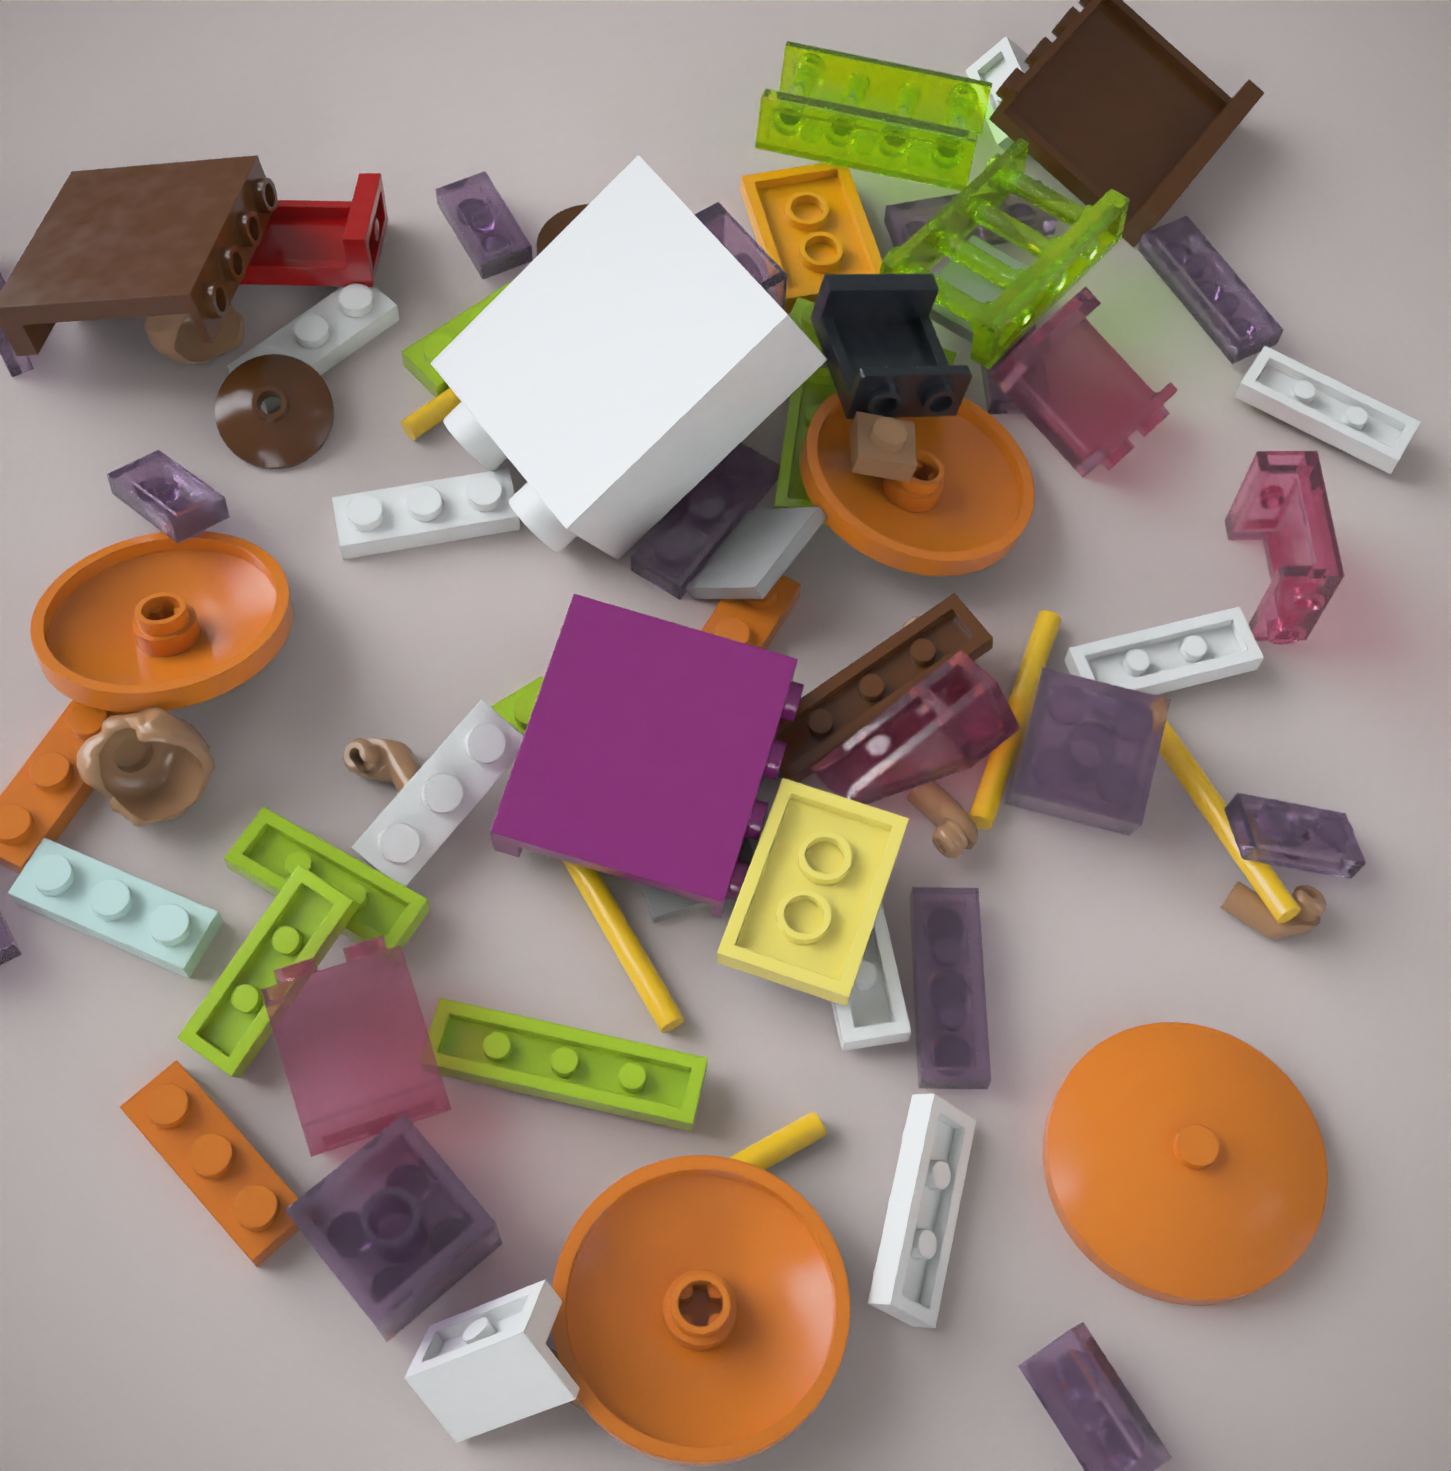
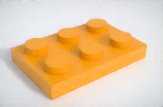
(810, 225)

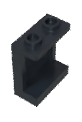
(885, 346)

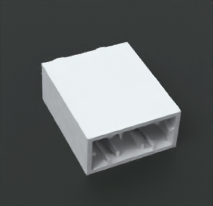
(621, 367)

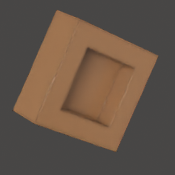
(883, 447)

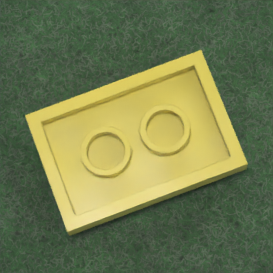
(813, 891)

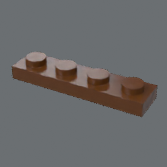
(875, 682)

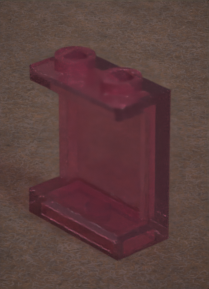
(1080, 389)
(1289, 510)
(354, 1045)

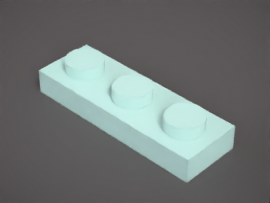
(116, 907)

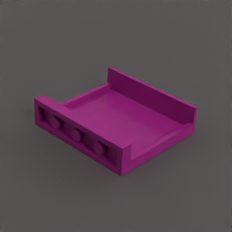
(649, 752)

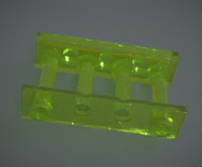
(874, 116)
(1028, 291)

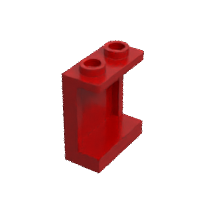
(323, 240)

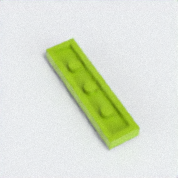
(567, 1064)

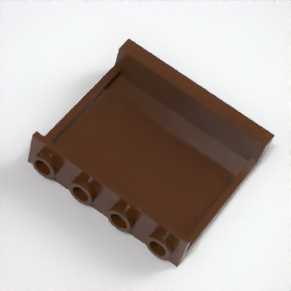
(1118, 111)
(140, 247)

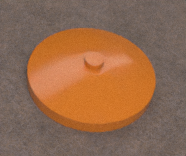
(952, 516)
(162, 621)
(1184, 1163)
(701, 1310)

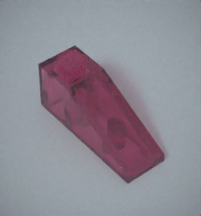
(923, 736)

